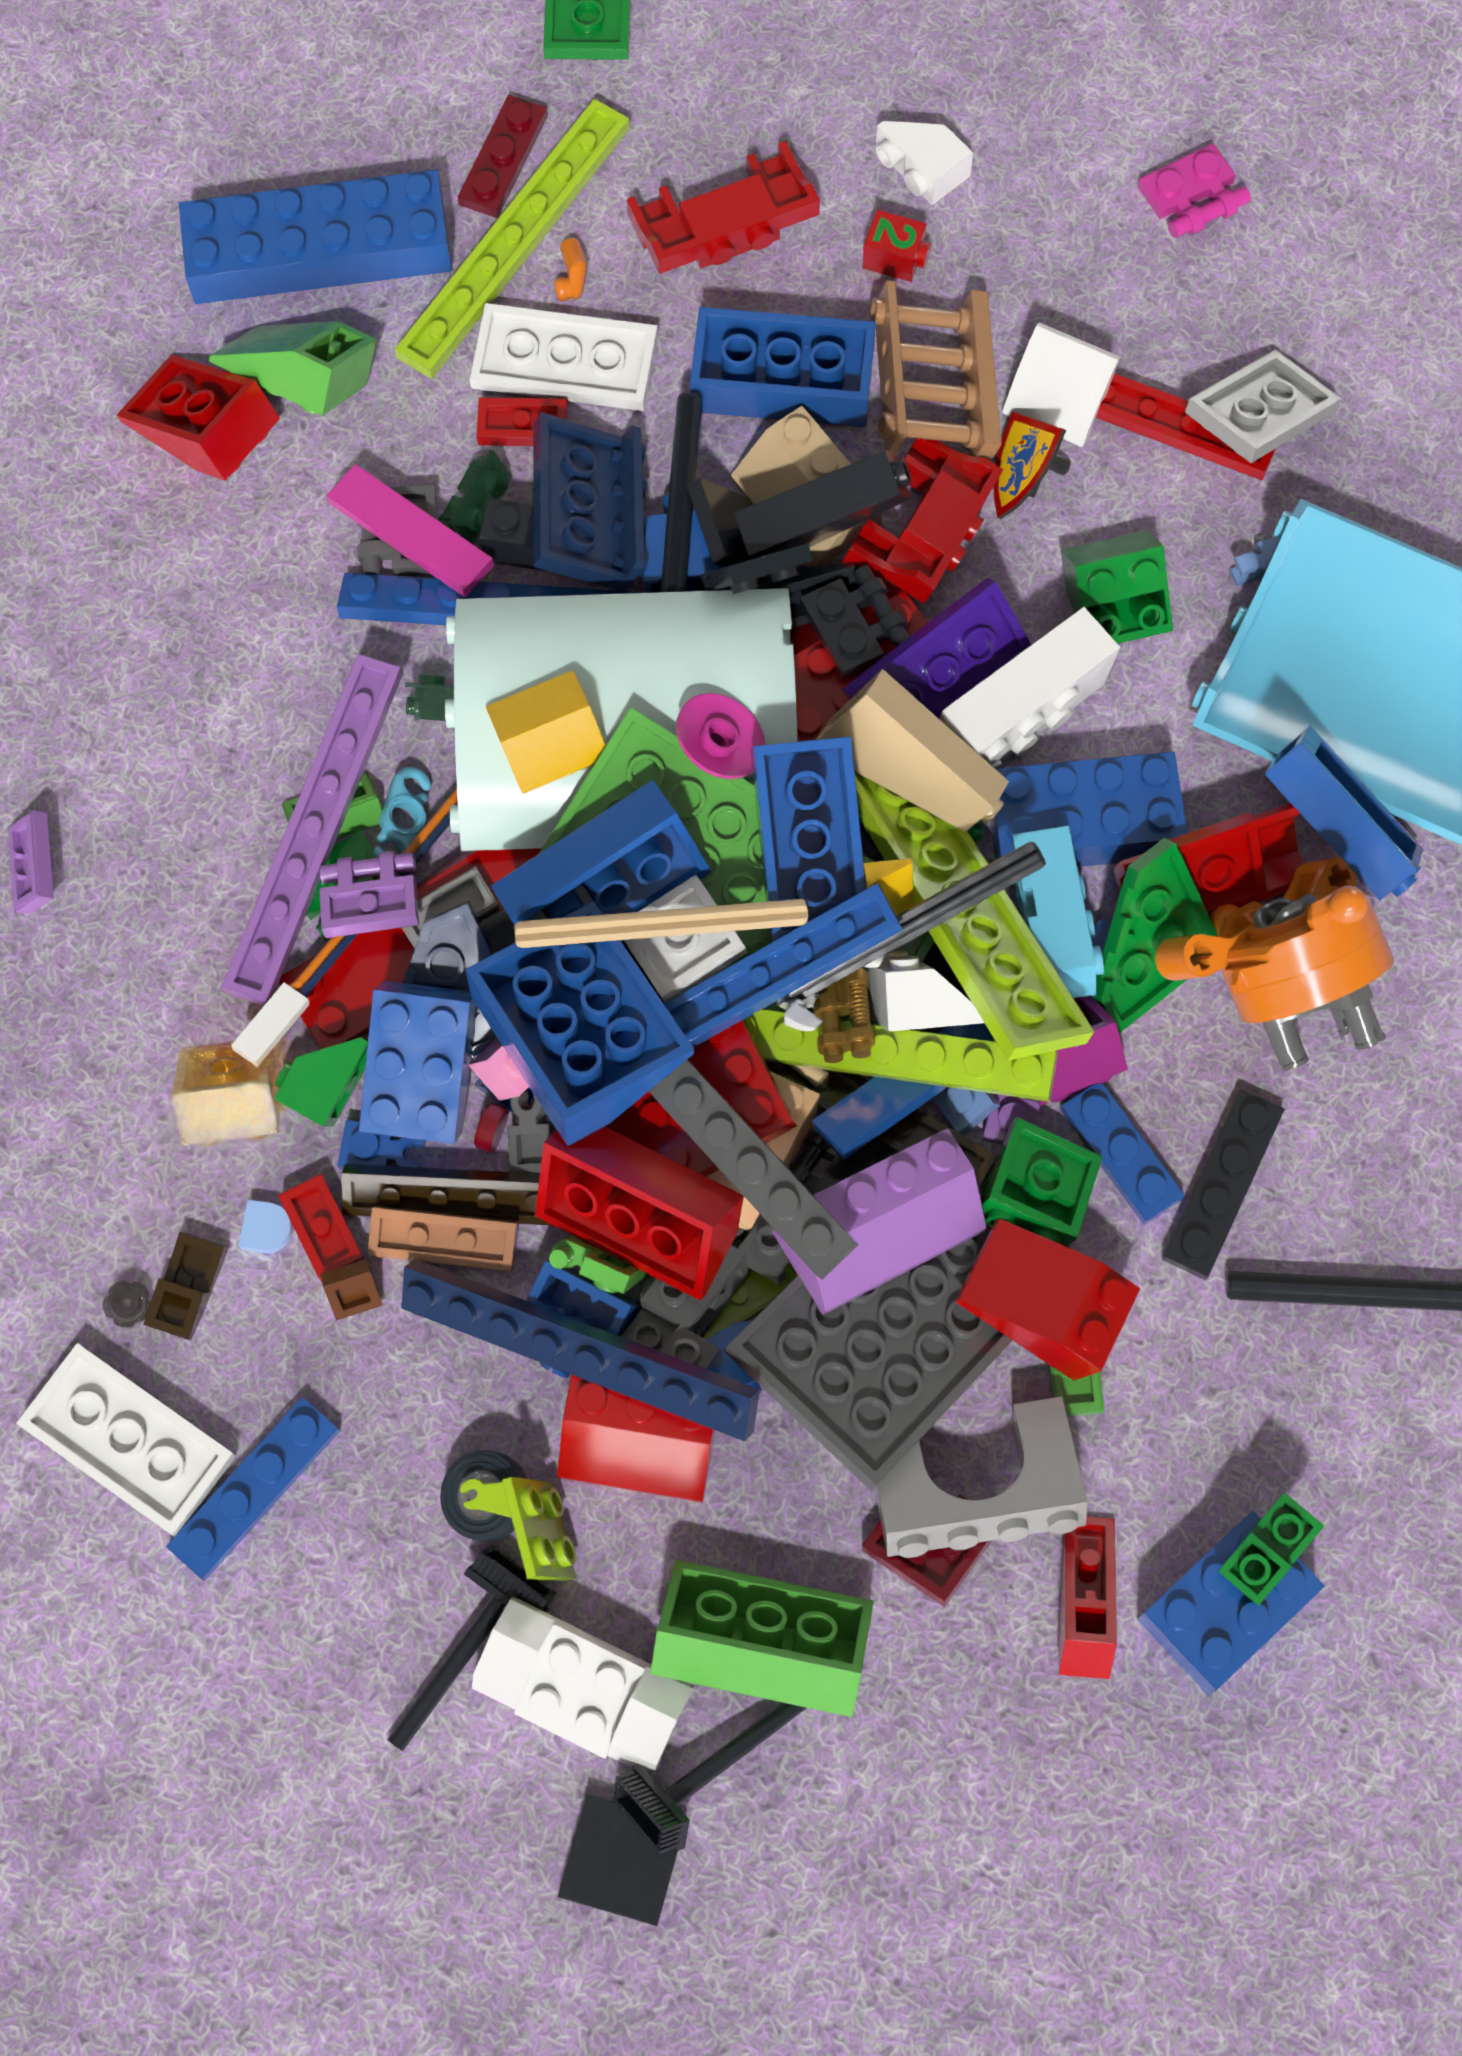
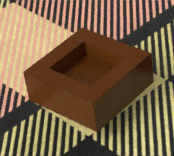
(351, 1289)

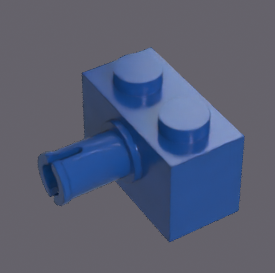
(579, 1299)

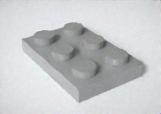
(1262, 406)

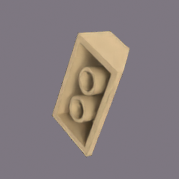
(787, 457)

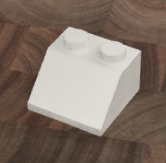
(915, 996)

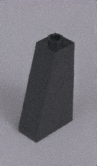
(825, 505)

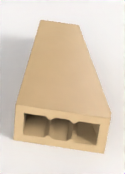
(916, 754)

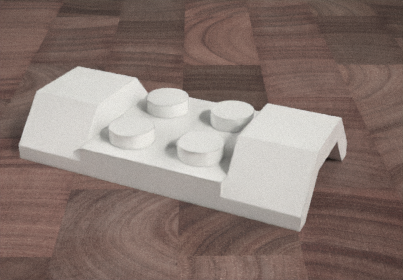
(579, 1686)

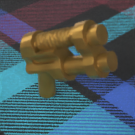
(843, 998)

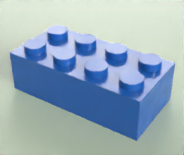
(781, 362)
(1110, 805)
(808, 824)

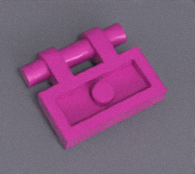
(1188, 181)

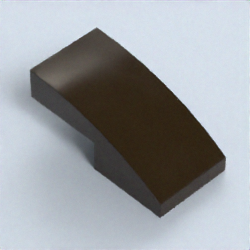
(187, 1286)

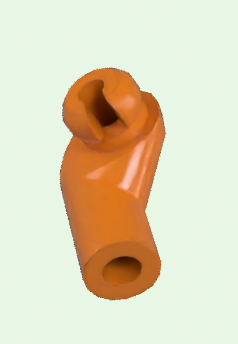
(576, 268)

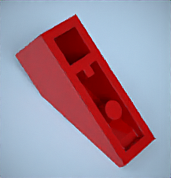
(1088, 1600)

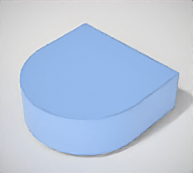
(265, 1227)

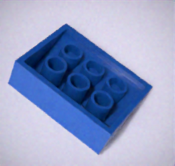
(579, 1027)

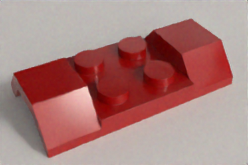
(1238, 858)

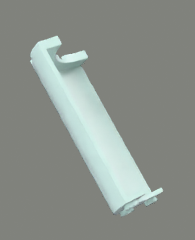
(626, 654)

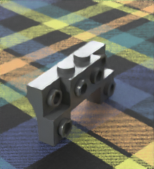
(677, 1321)

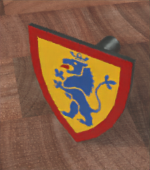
(1026, 456)

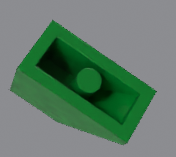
(322, 1081)

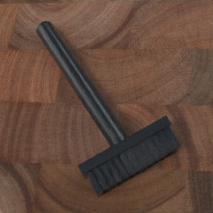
(503, 1581)
(657, 1811)

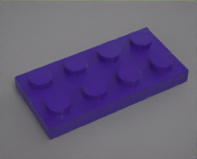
(953, 650)

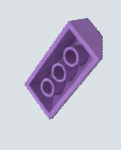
(898, 1216)

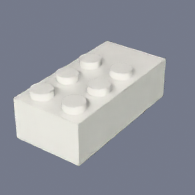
(1034, 690)

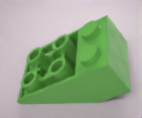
(303, 362)

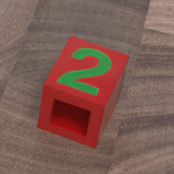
(895, 246)

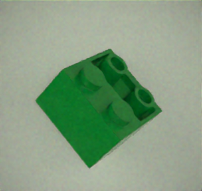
(1121, 585)

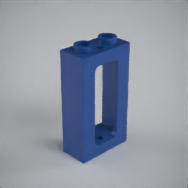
(1346, 814)

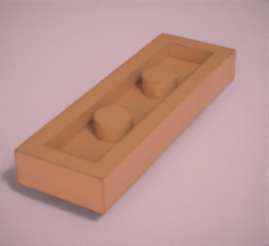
(442, 1238)

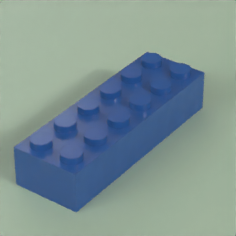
(314, 236)

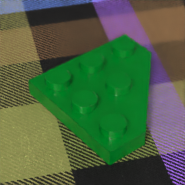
(1153, 905)

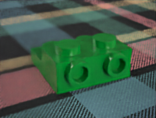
(1040, 1183)

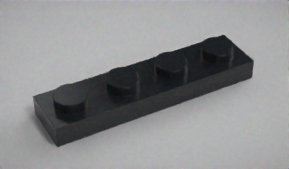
(1223, 1184)

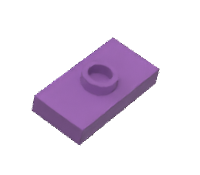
(31, 862)

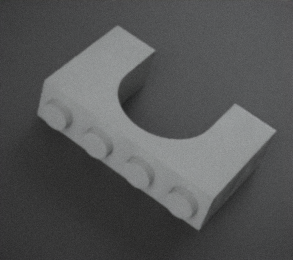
(1042, 1499)

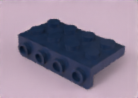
(588, 502)

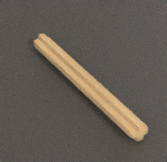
(660, 923)

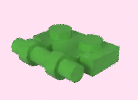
(602, 1268)

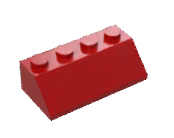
(639, 1207)

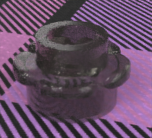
(135, 1312)

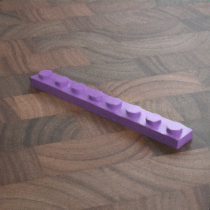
(312, 830)

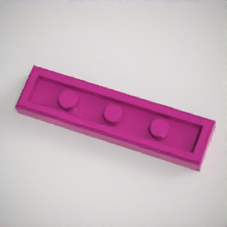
(410, 530)

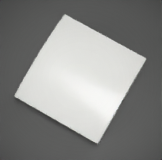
(1061, 382)

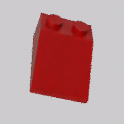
(201, 415)
(1048, 1299)

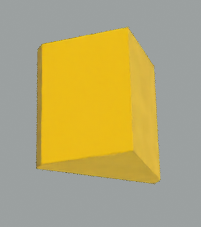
(547, 732)

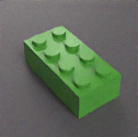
(762, 1638)

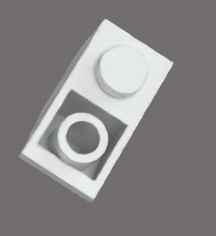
(925, 155)

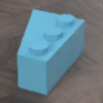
(1055, 911)

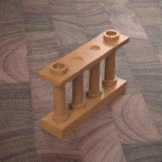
(972, 357)

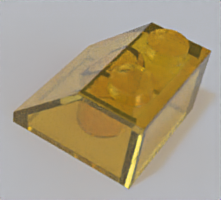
(224, 1096)

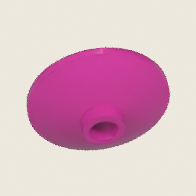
(718, 735)

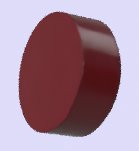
(491, 1127)

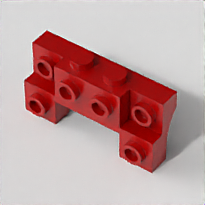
(728, 218)
(946, 514)

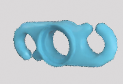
(400, 797)

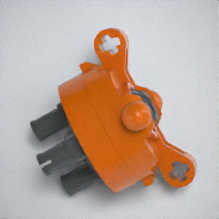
(1294, 957)

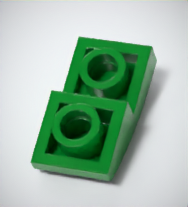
(1271, 1548)

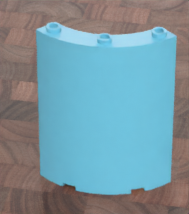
(1361, 649)

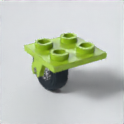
(491, 1497)

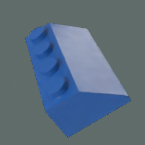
(615, 859)

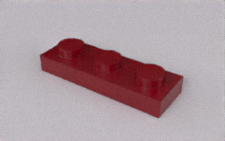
(502, 156)

